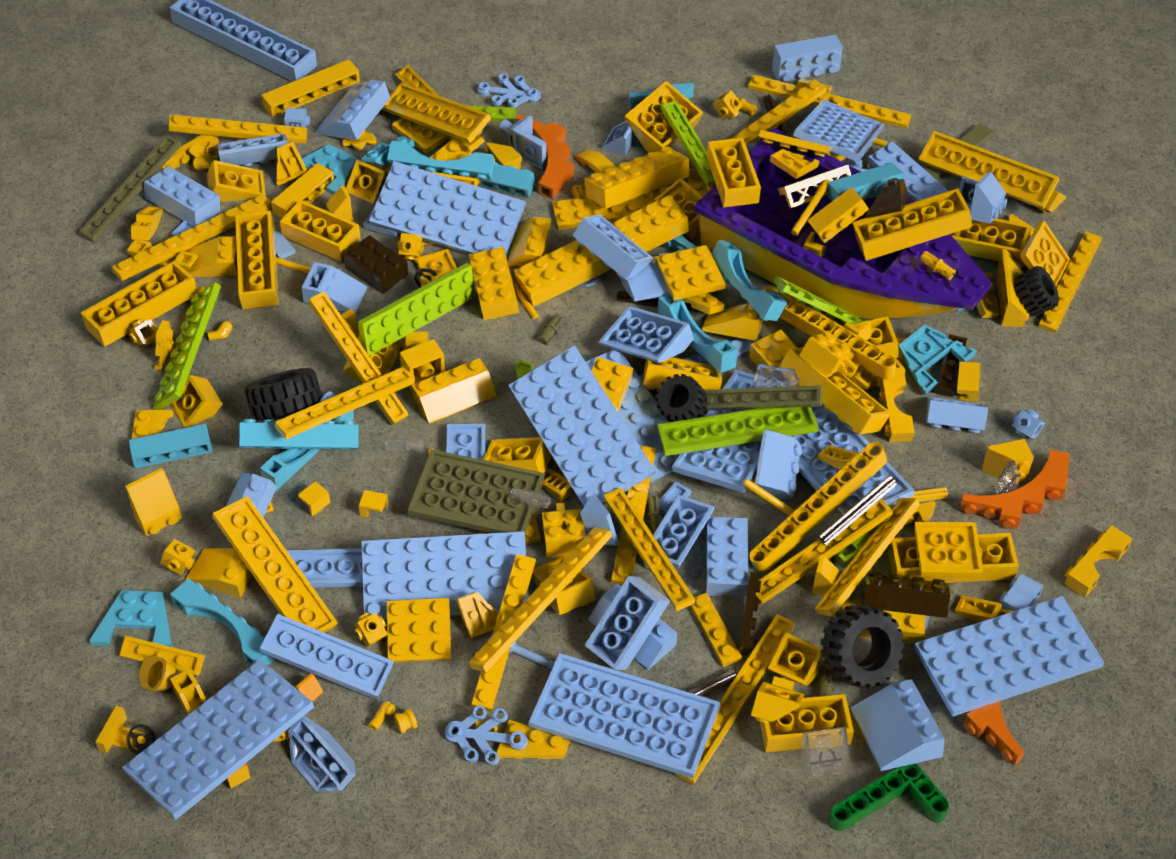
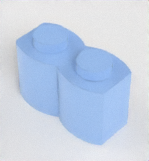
(1022, 593)

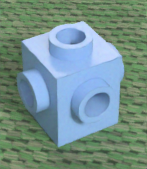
(1028, 423)

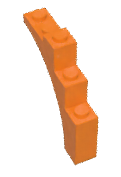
(558, 169)
(1029, 498)
(990, 722)

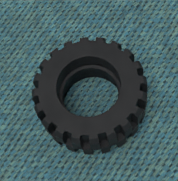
(283, 394)
(884, 651)

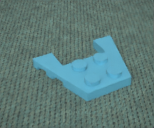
(335, 160)
(925, 349)
(135, 610)

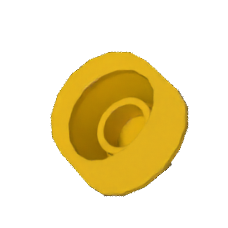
(156, 674)

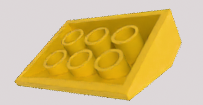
(651, 124)

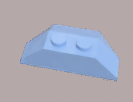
(319, 757)

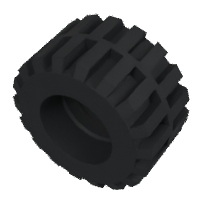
(1036, 290)
(671, 389)

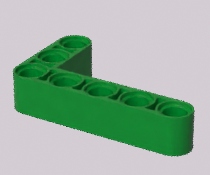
(886, 794)

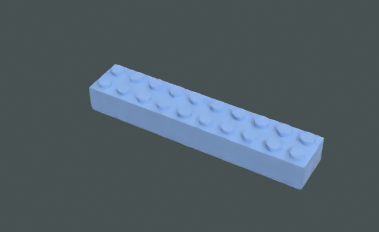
(244, 37)

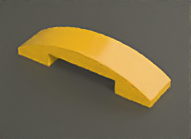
(594, 160)
(184, 258)

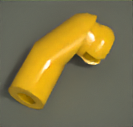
(384, 710)

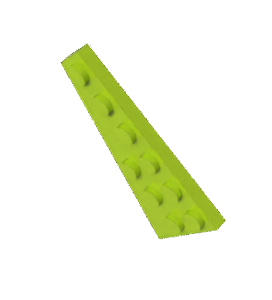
(814, 301)

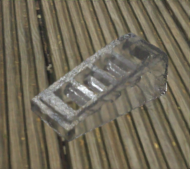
(1008, 479)

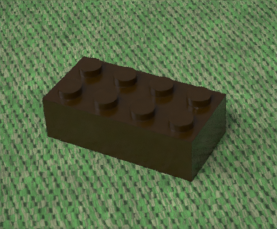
(906, 594)

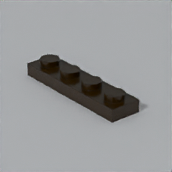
(949, 371)
(751, 605)

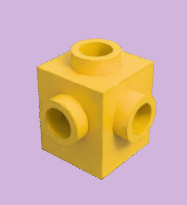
(727, 105)
(408, 240)
(147, 327)
(178, 557)
(367, 635)

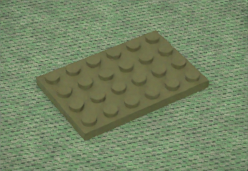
(474, 493)

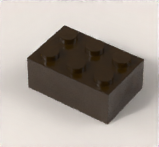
(376, 264)

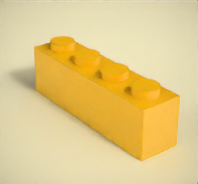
(305, 188)

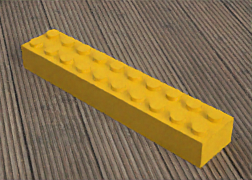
(575, 263)

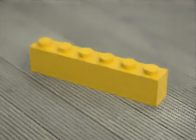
(310, 88)

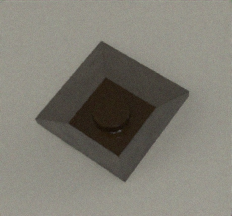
(890, 199)

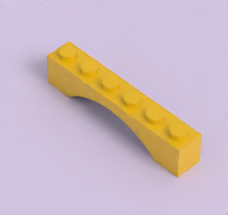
(191, 697)

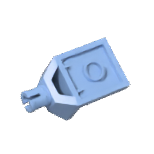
(522, 140)

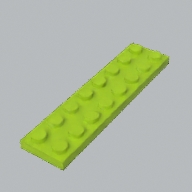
(416, 309)
(186, 347)
(734, 428)

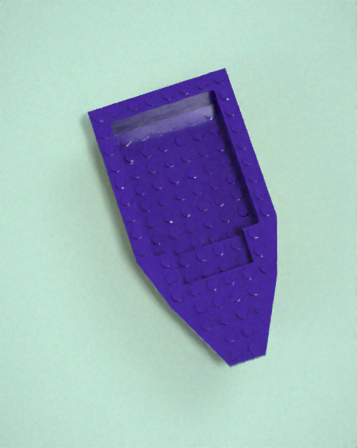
(870, 289)

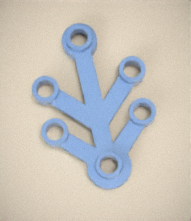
(510, 92)
(482, 735)

